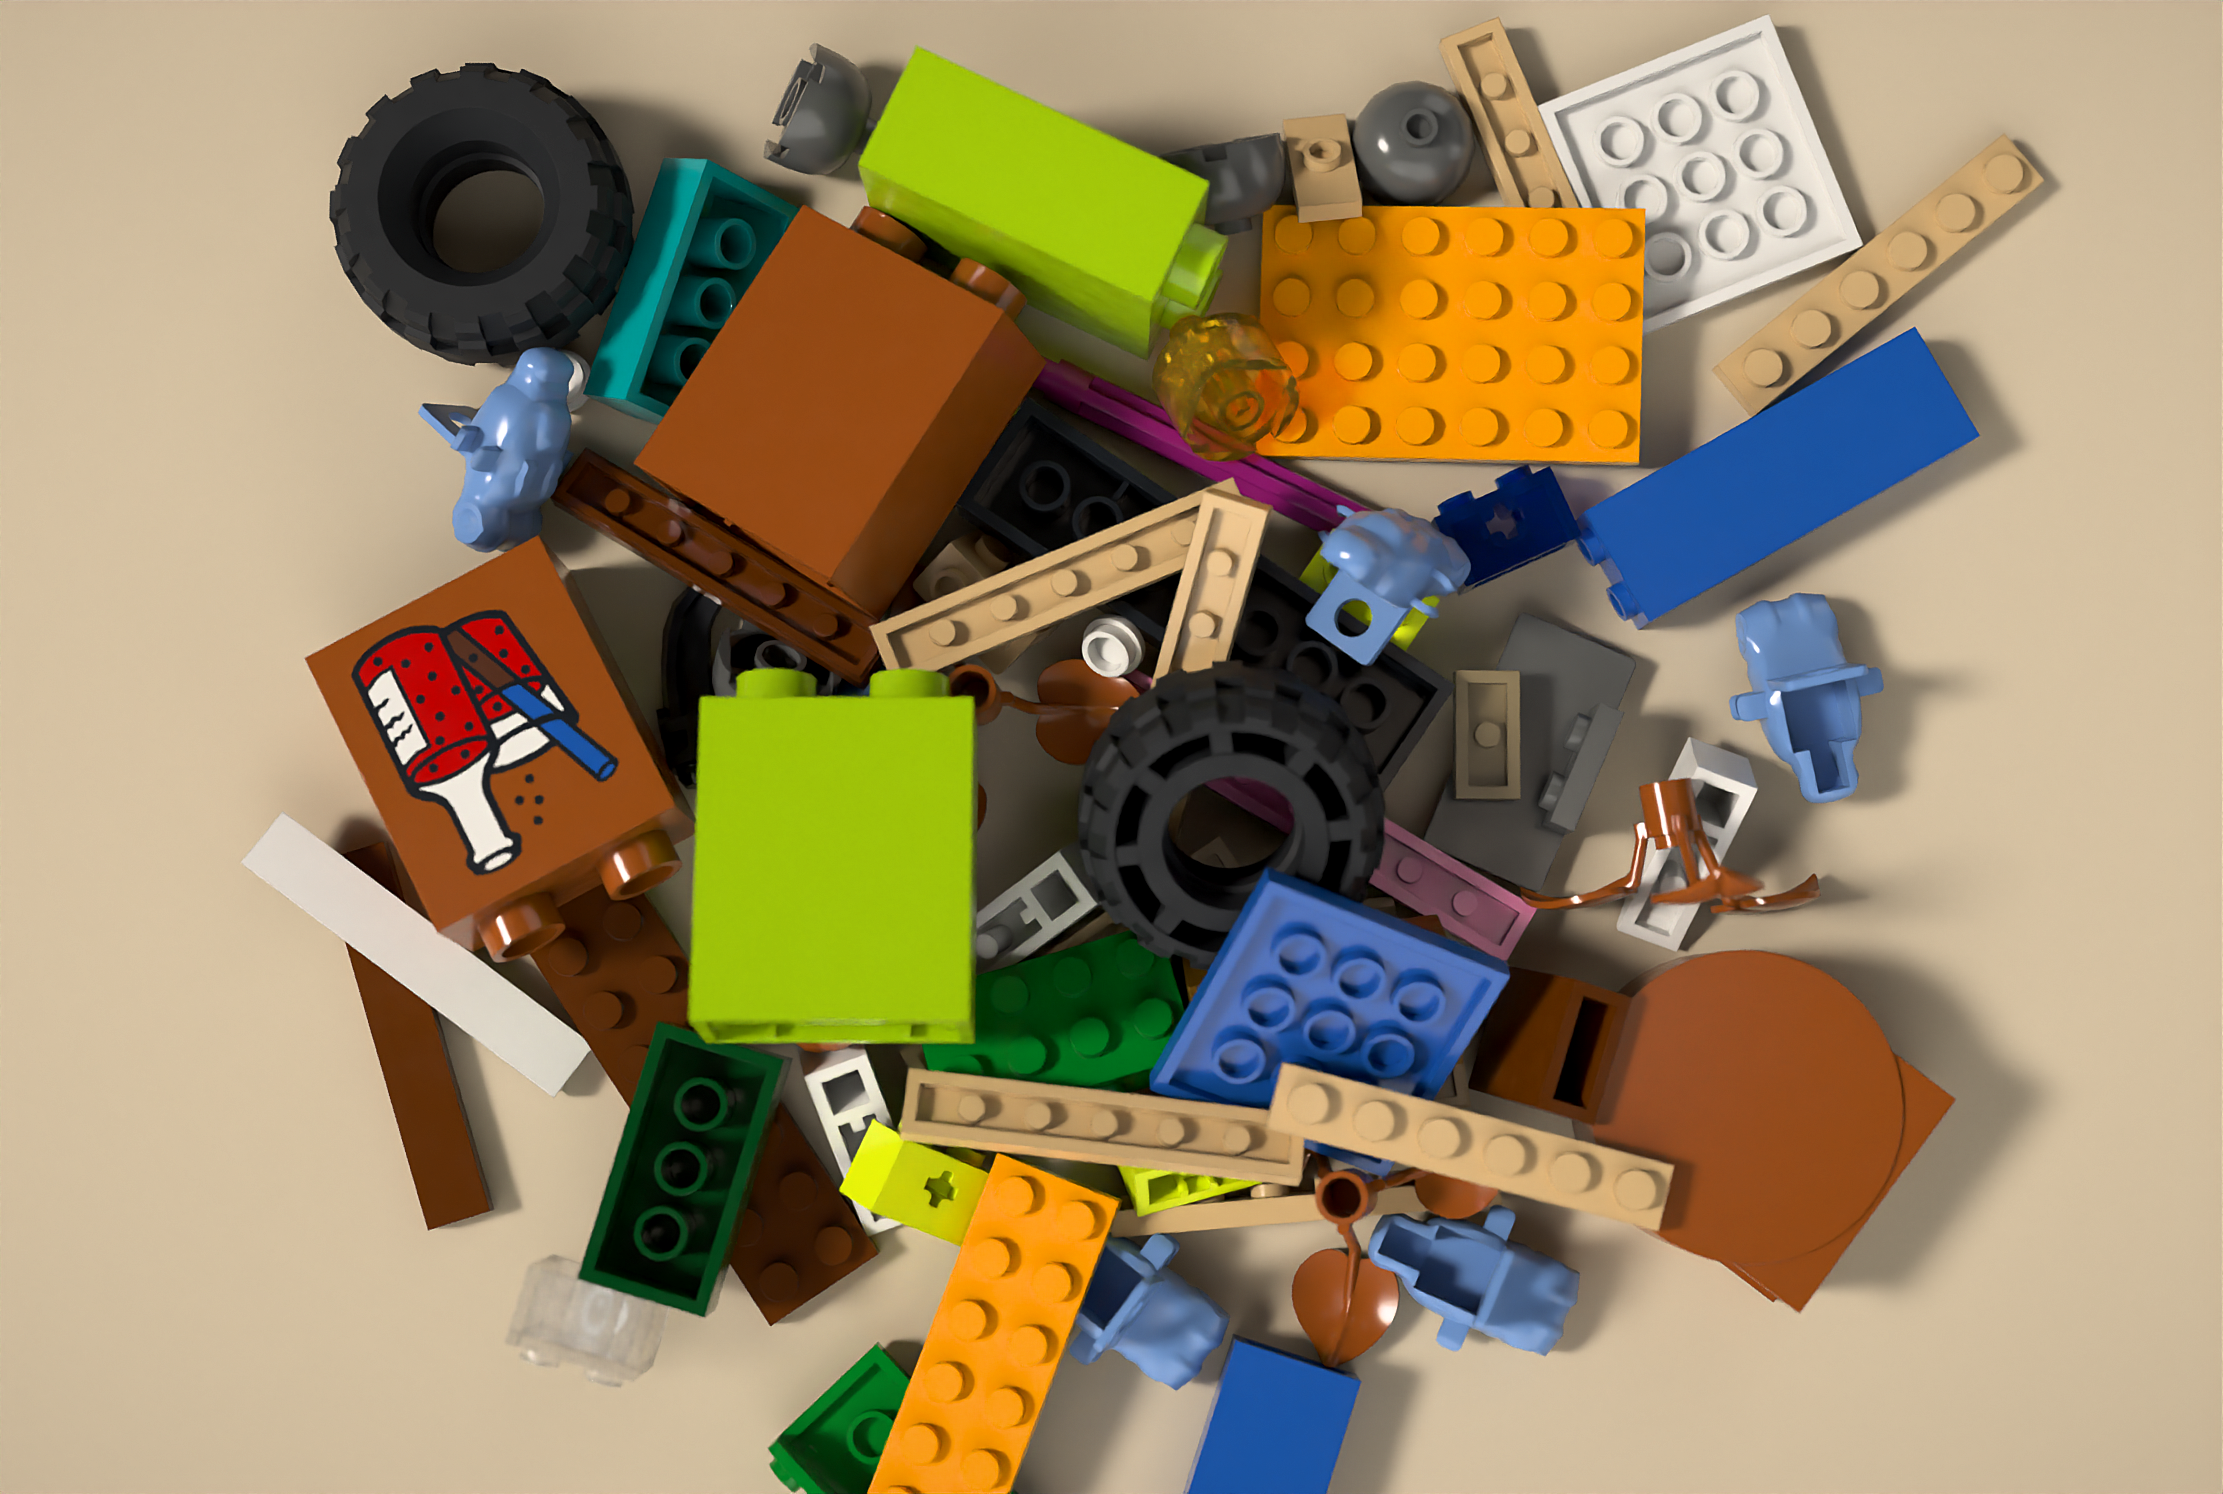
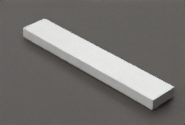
(416, 954)

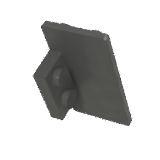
(1565, 733)

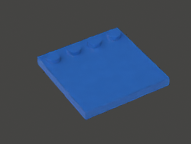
(1331, 993)

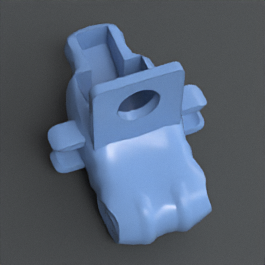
(510, 451)
(1391, 566)
(1804, 691)
(1478, 1278)
(1148, 1312)

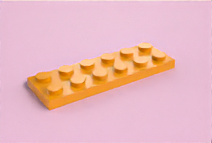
(998, 1334)

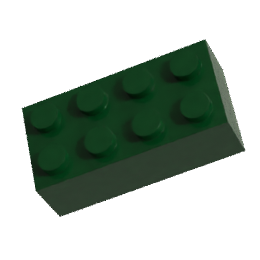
(684, 1169)

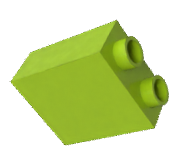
(1044, 203)
(835, 863)

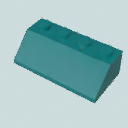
(683, 280)

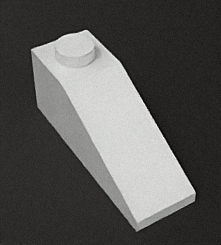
(1722, 796)
(1034, 911)
(847, 1101)

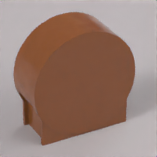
(1770, 1109)

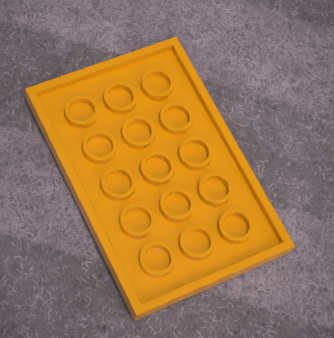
(1458, 333)

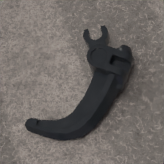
(685, 679)

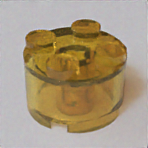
(1224, 385)

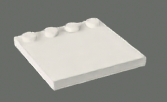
(1717, 160)

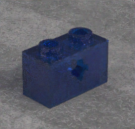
(1540, 520)

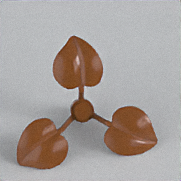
(1072, 697)
(1674, 823)
(1347, 1299)

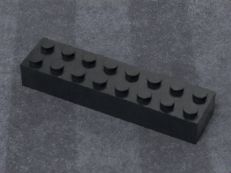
(1057, 486)

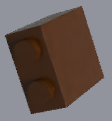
(1550, 1044)

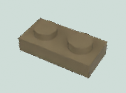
(1486, 735)

